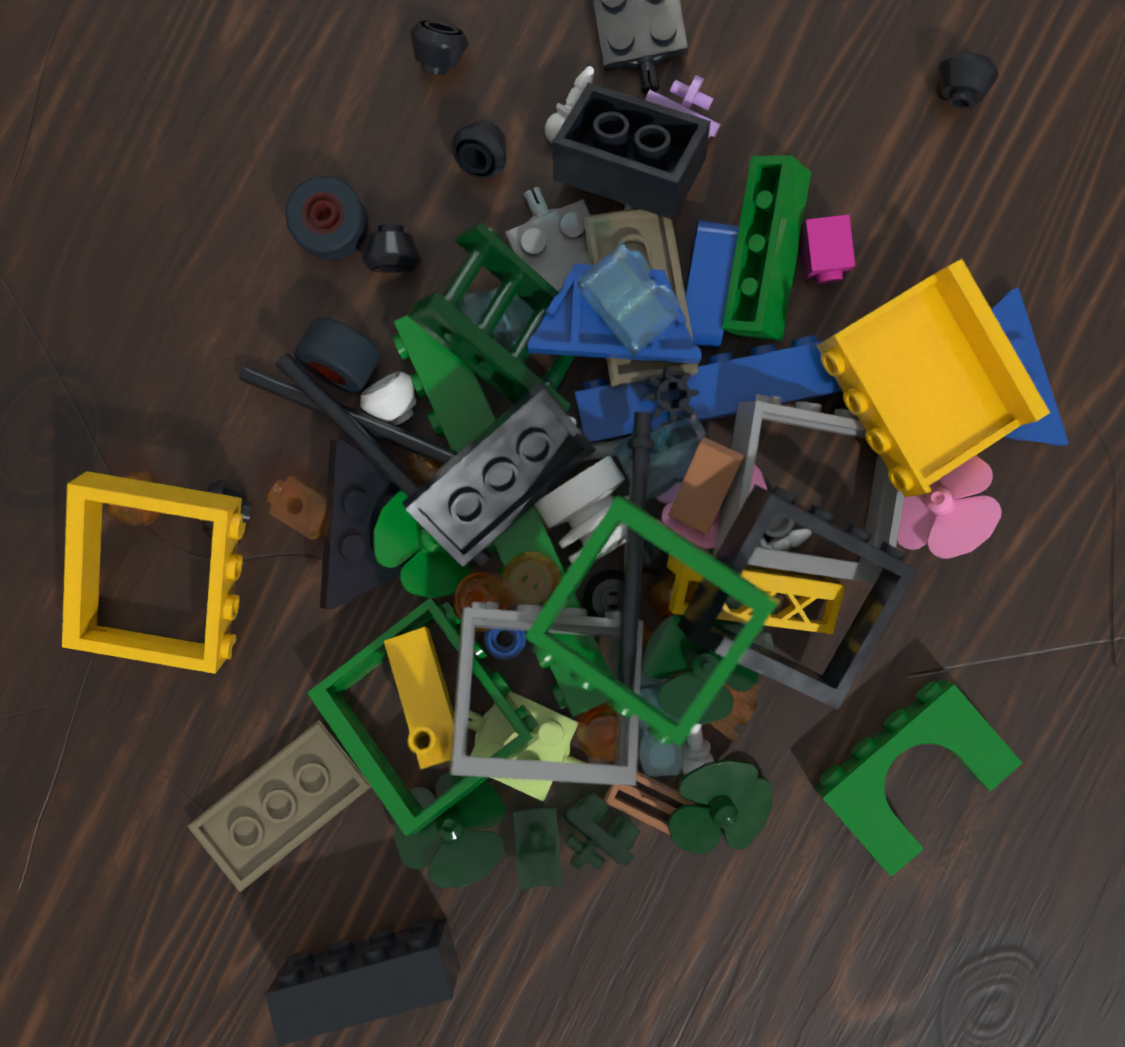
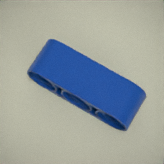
(709, 280)

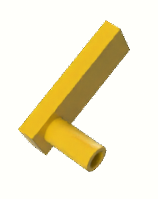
(422, 695)

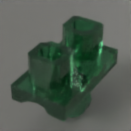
(614, 844)
(537, 847)

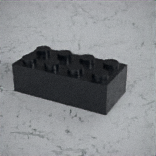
(363, 980)

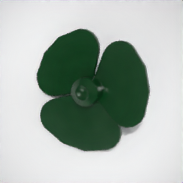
(672, 653)
(730, 799)
(454, 853)

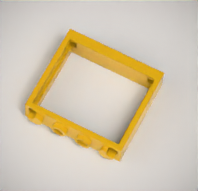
(82, 570)

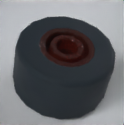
(337, 231)
(337, 354)

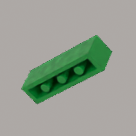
(766, 248)

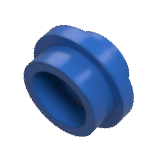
(504, 652)

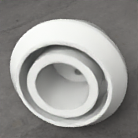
(390, 398)

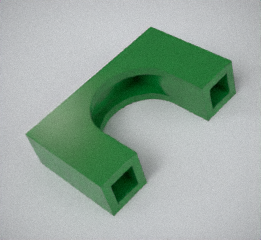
(858, 785)

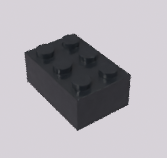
(630, 150)

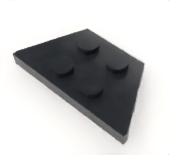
(353, 504)

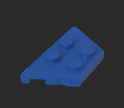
(1016, 325)
(577, 330)

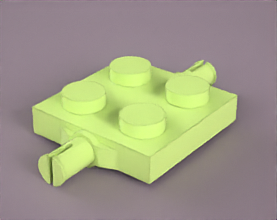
(555, 735)

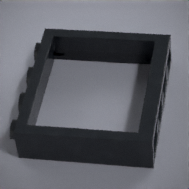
(862, 635)

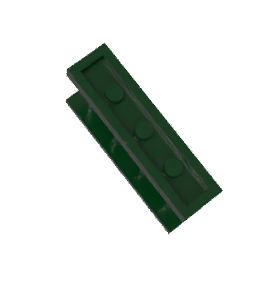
(475, 342)

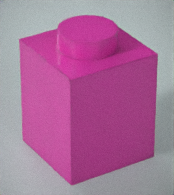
(827, 249)

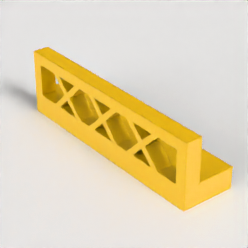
(773, 582)

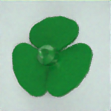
(399, 536)

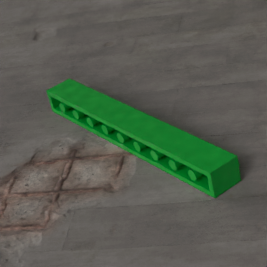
(462, 415)

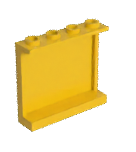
(932, 378)

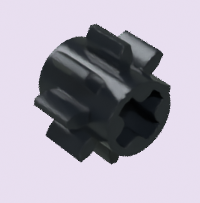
(677, 404)

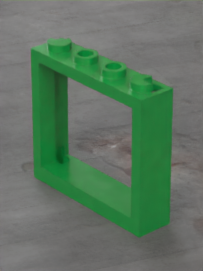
(590, 675)
(365, 752)

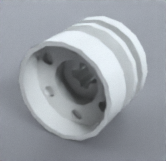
(583, 505)

